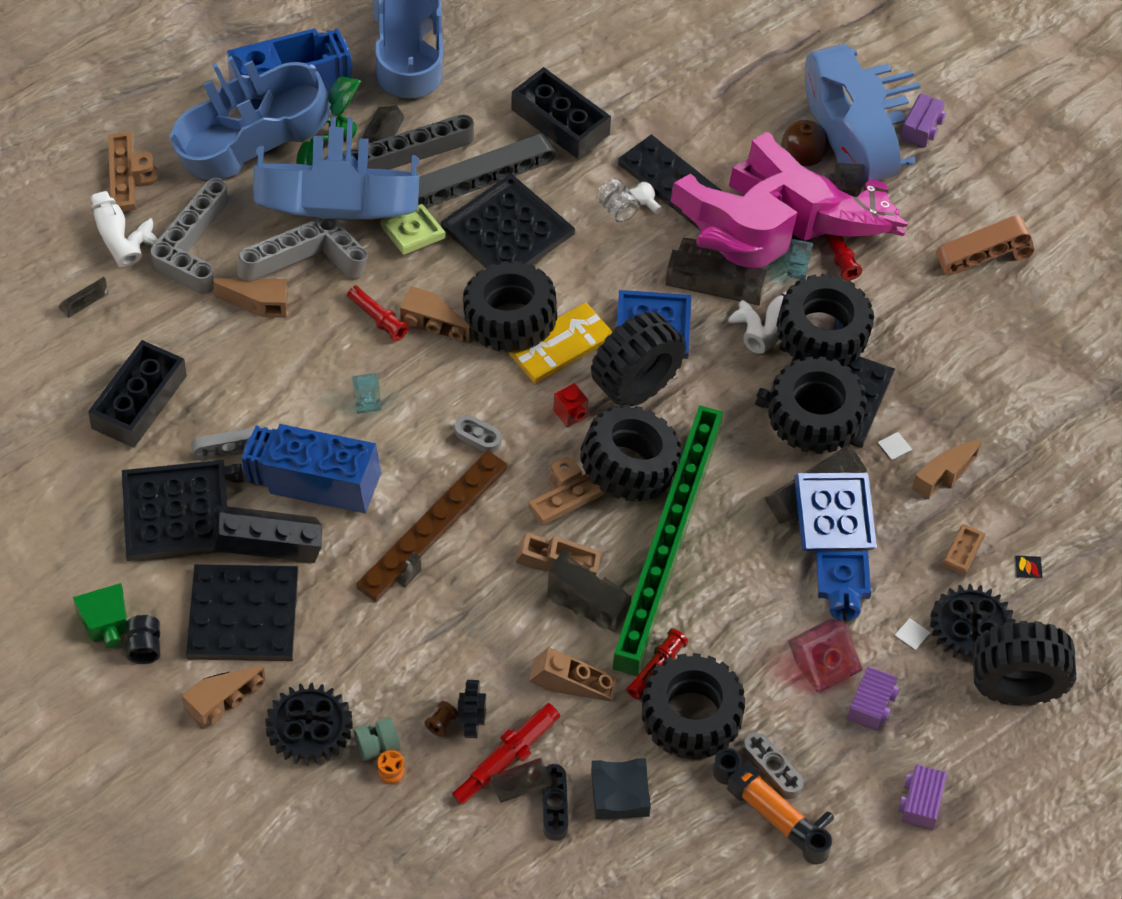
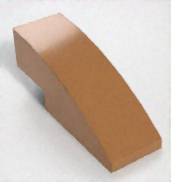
(946, 468)
(542, 552)

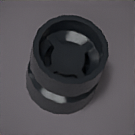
(143, 639)

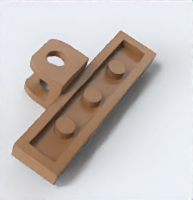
(126, 170)
(569, 492)

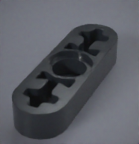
(561, 811)

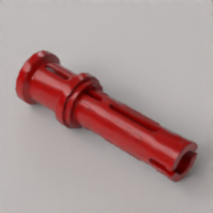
(844, 258)
(384, 318)
(661, 653)

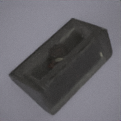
(384, 123)
(84, 297)

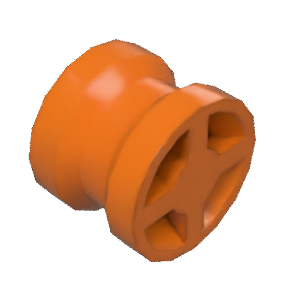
(394, 761)

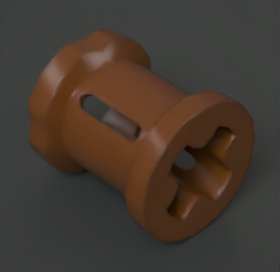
(441, 718)

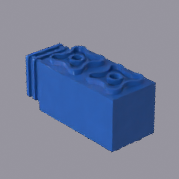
(323, 50)
(313, 466)

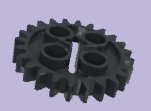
(948, 623)
(307, 745)

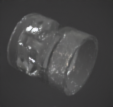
(619, 201)

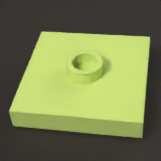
(413, 230)

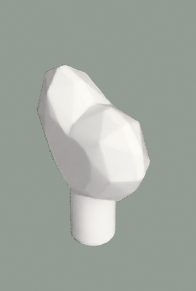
(645, 194)

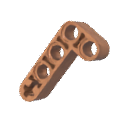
(986, 244)

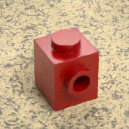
(570, 405)

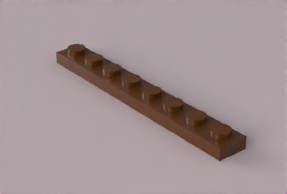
(432, 525)

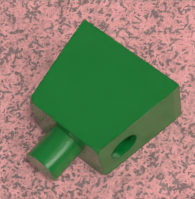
(103, 614)

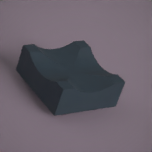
(620, 789)

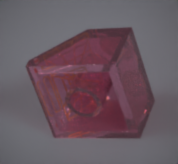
(826, 654)

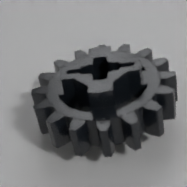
(471, 709)

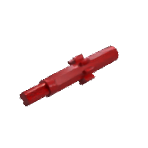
(514, 746)

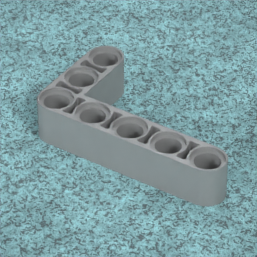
(300, 243)
(171, 249)

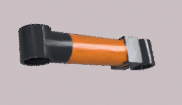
(746, 784)

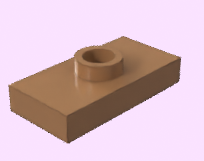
(963, 549)

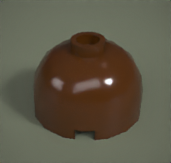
(805, 142)

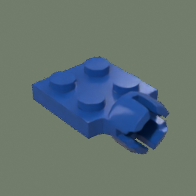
(843, 581)

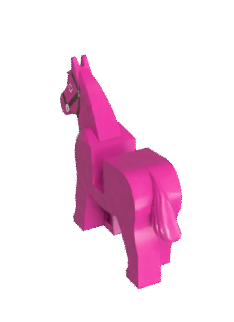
(779, 202)

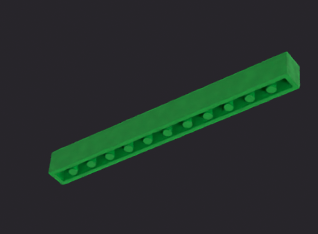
(667, 542)

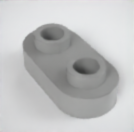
(479, 435)

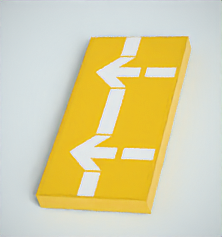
(573, 337)

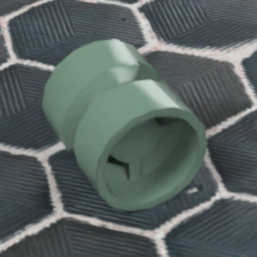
(376, 739)

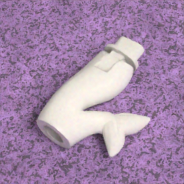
(111, 226)
(759, 337)

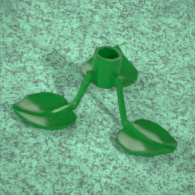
(339, 98)

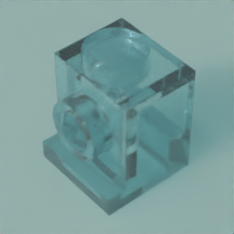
(798, 258)
(366, 393)

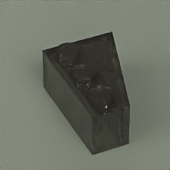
(587, 594)

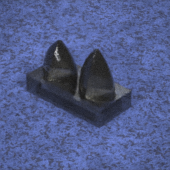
(521, 780)

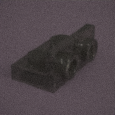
(848, 178)

